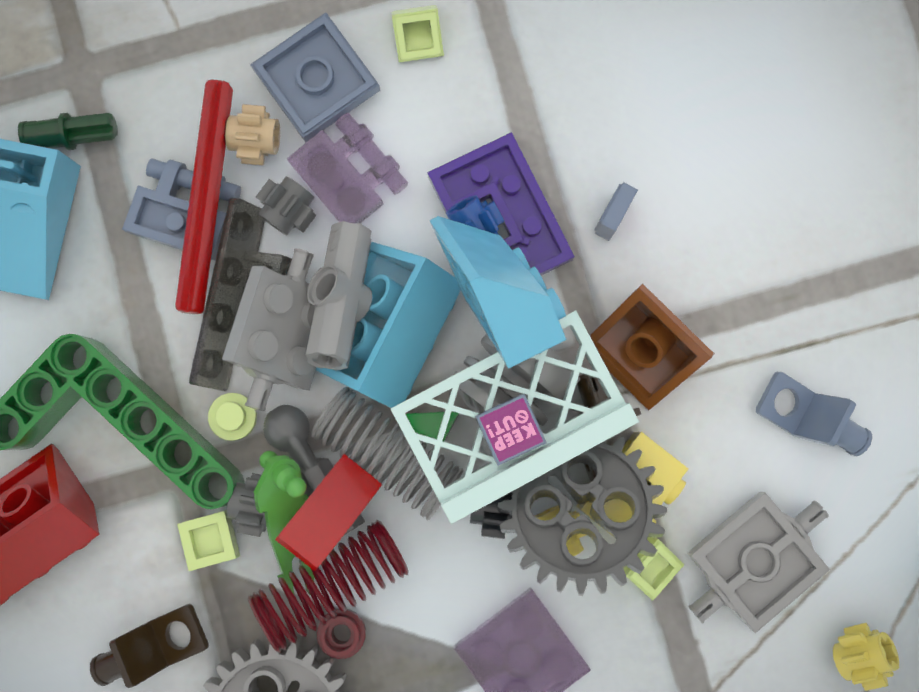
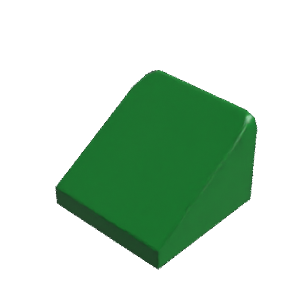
(429, 423)

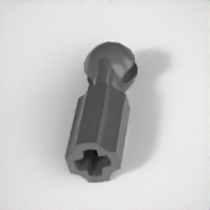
(288, 431)

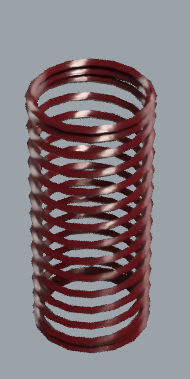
(271, 622)

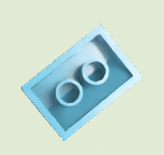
(502, 291)
(400, 327)

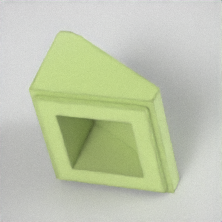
(417, 33)
(657, 570)

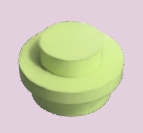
(231, 418)

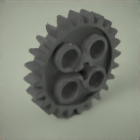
(546, 540)

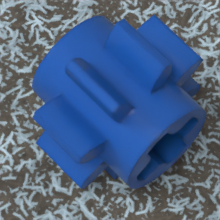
(476, 214)

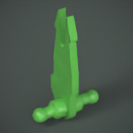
(280, 497)

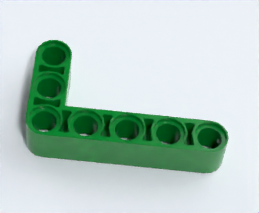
(123, 413)

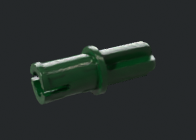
(68, 130)

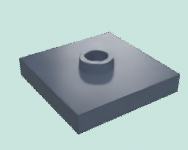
(315, 77)

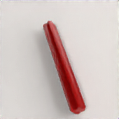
(204, 198)

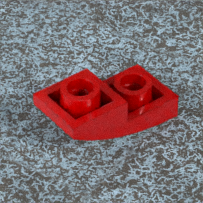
(329, 512)

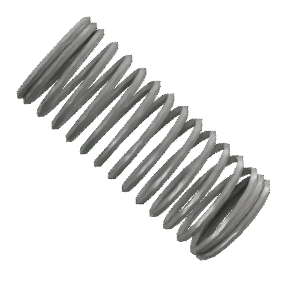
(335, 411)

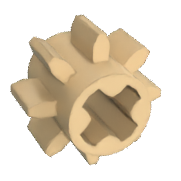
(252, 134)

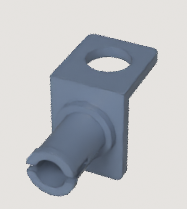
(815, 416)

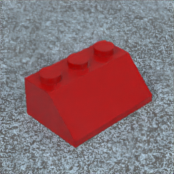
(41, 519)

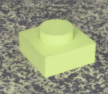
(208, 540)

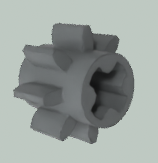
(286, 205)
(243, 508)

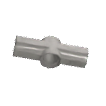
(339, 296)

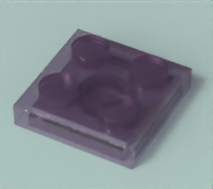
(522, 650)

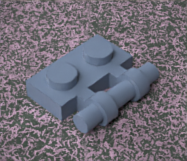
(163, 216)

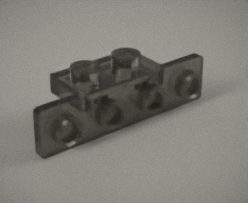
(232, 267)

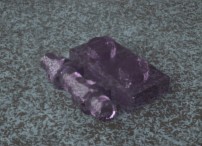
(334, 178)

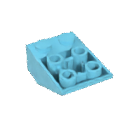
(34, 215)

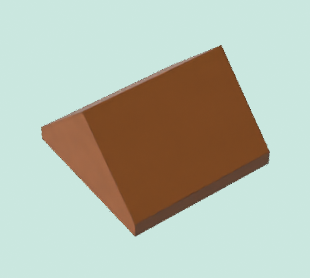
(648, 347)

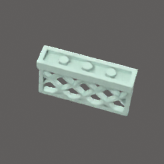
(563, 441)

